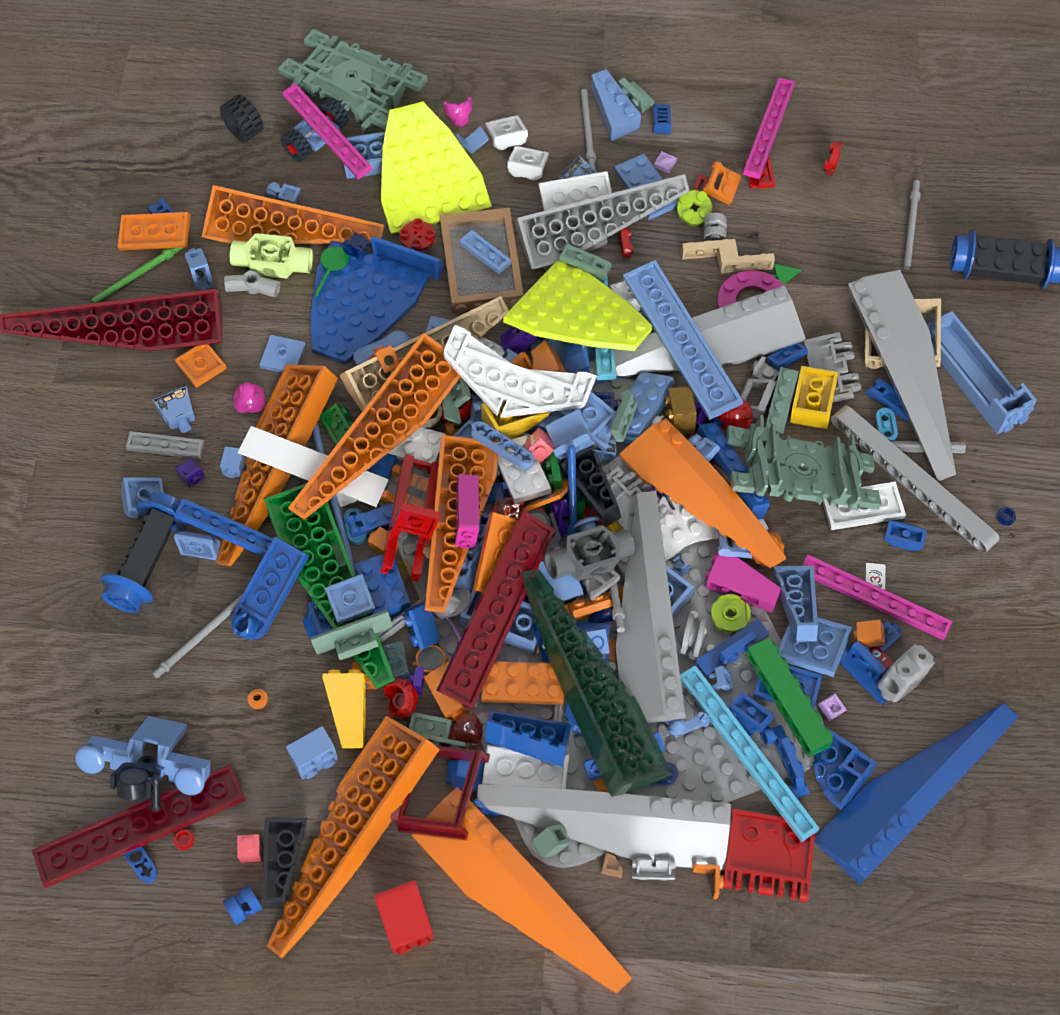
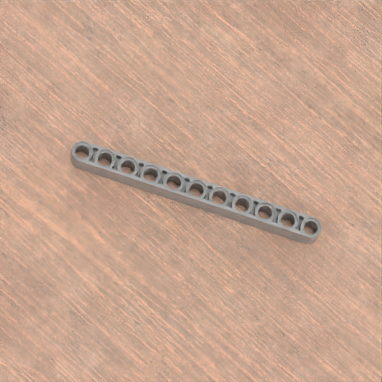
(916, 479)

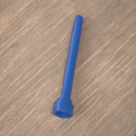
(572, 491)

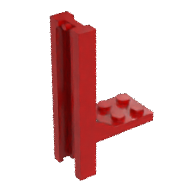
(411, 517)

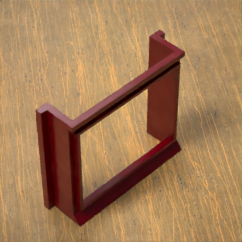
(440, 828)

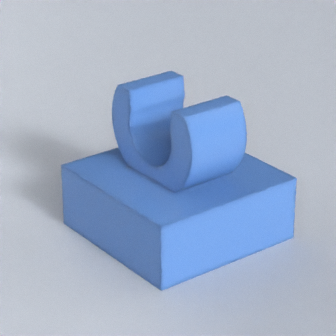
(680, 568)
(724, 679)

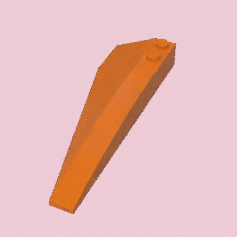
(456, 457)
(681, 472)

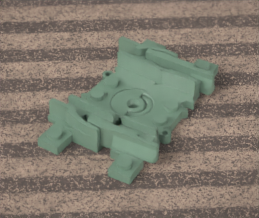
(330, 71)
(778, 465)

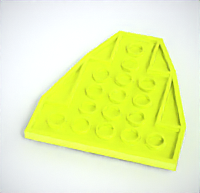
(426, 170)
(578, 310)

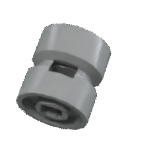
(715, 227)

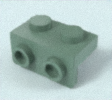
(636, 95)

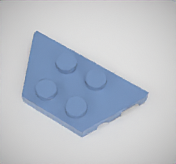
(598, 419)

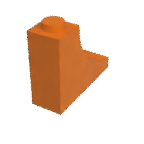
(546, 358)
(451, 709)

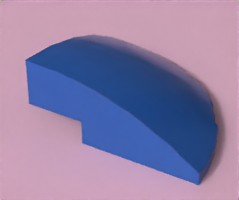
(842, 770)

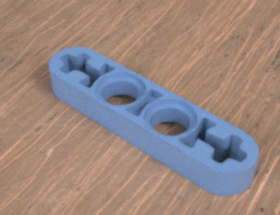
(521, 457)

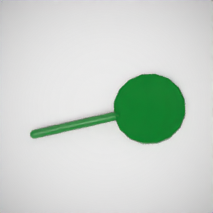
(333, 260)

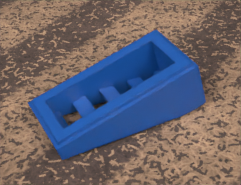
(659, 112)

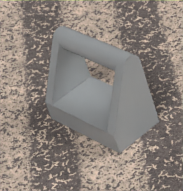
(761, 384)

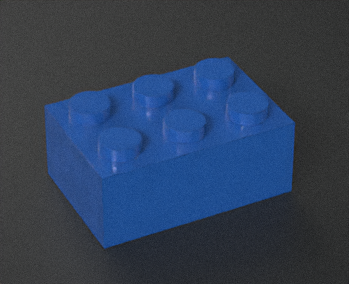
(385, 589)

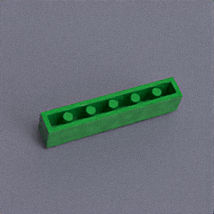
(789, 698)

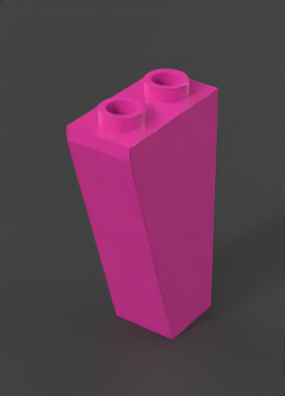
(467, 511)
(736, 577)

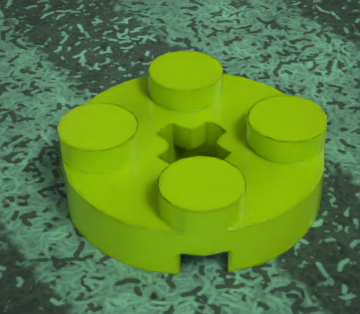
(688, 215)
(720, 609)

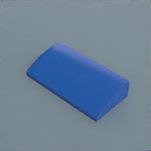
(408, 257)

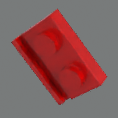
(767, 178)

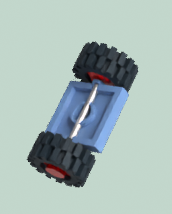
(303, 138)

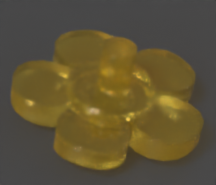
(404, 569)

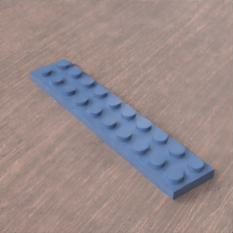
(682, 340)

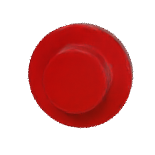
(184, 839)

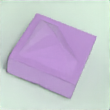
(665, 162)
(832, 707)

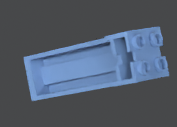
(980, 377)

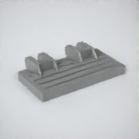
(823, 356)
(627, 497)

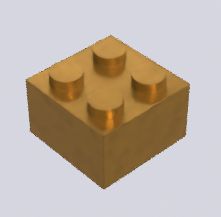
(681, 410)

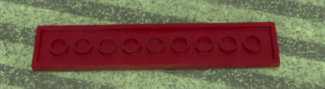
(495, 611)
(134, 828)

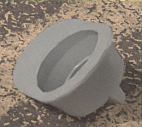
(457, 604)

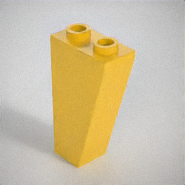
(348, 705)

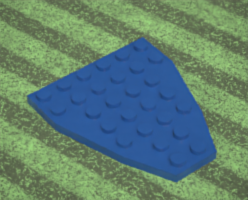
(361, 303)

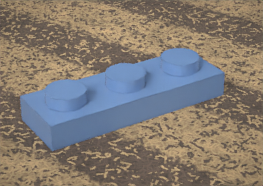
(485, 252)

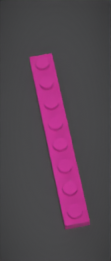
(769, 128)
(327, 131)
(879, 598)

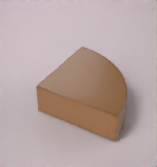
(611, 866)

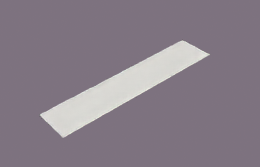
(305, 462)

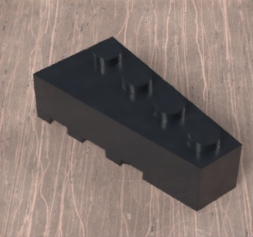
(594, 486)
(281, 851)

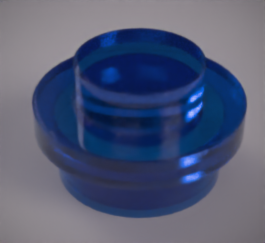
(1006, 516)

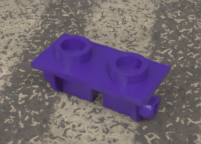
(559, 509)

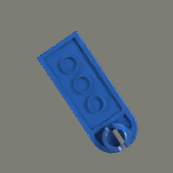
(267, 590)

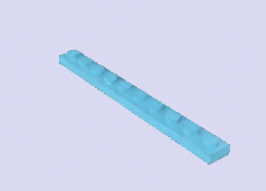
(749, 754)

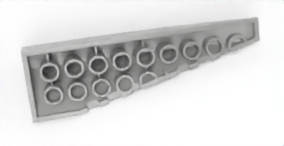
(591, 220)

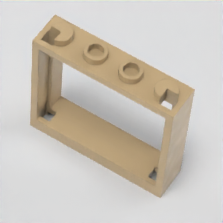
(924, 306)

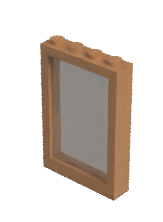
(470, 279)

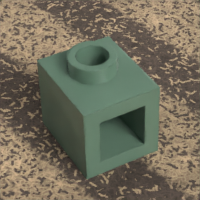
(551, 841)

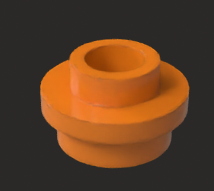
(257, 704)

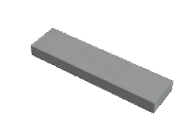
(165, 445)

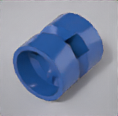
(234, 907)

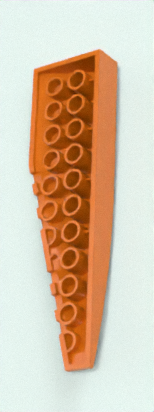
(289, 415)
(356, 820)

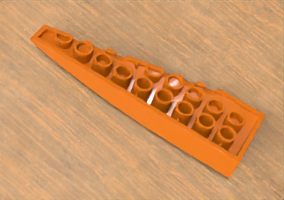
(240, 215)

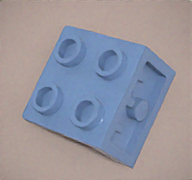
(569, 431)

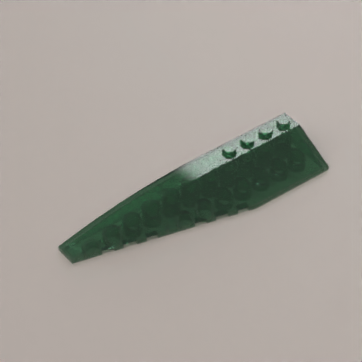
(601, 706)

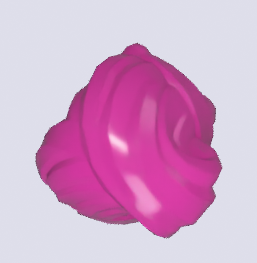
(458, 112)
(249, 398)

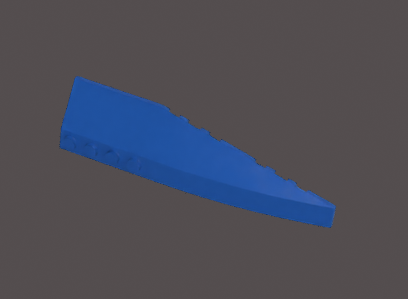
(903, 796)

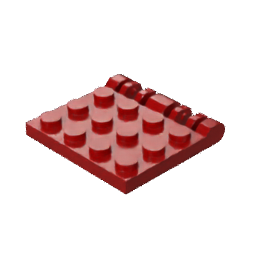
(769, 850)

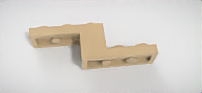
(727, 256)

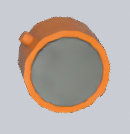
(430, 658)

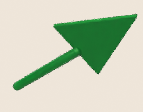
(785, 273)

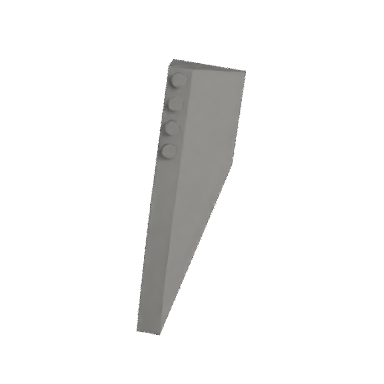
(732, 332)
(909, 360)
(648, 645)
(622, 824)

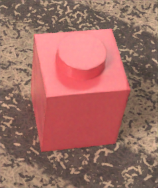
(540, 445)
(249, 848)

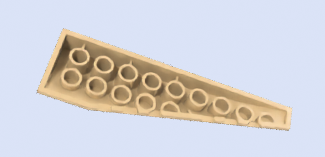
(367, 378)

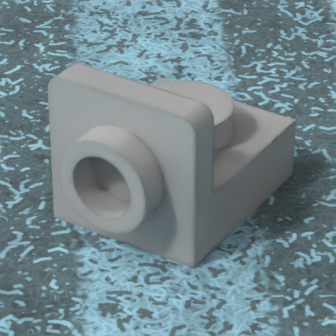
(764, 371)

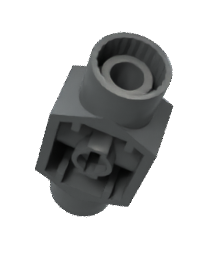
(589, 553)

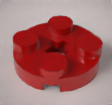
(835, 156)

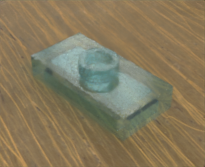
(397, 660)

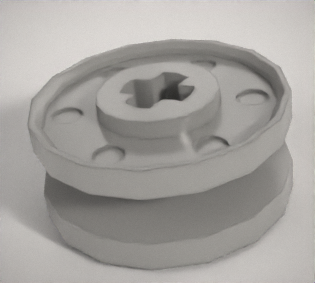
(693, 635)

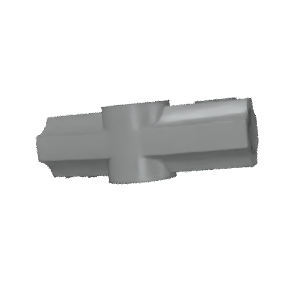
(259, 285)

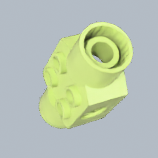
(271, 256)

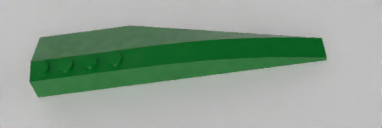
(324, 567)

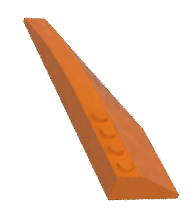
(390, 418)
(507, 885)

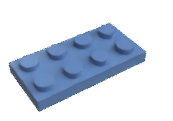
(641, 172)
(649, 394)

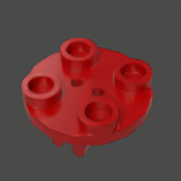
(422, 239)

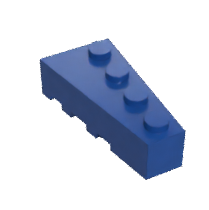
(529, 736)

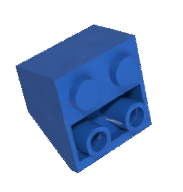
(422, 626)

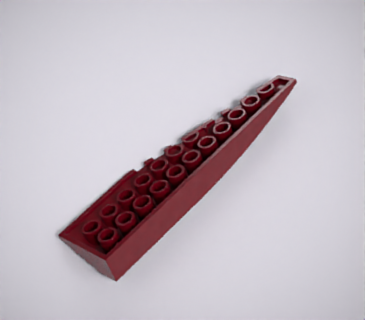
(133, 323)

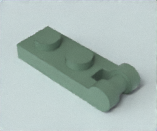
(585, 261)
(623, 416)

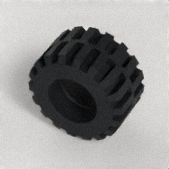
(241, 118)

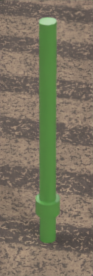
(166, 254)

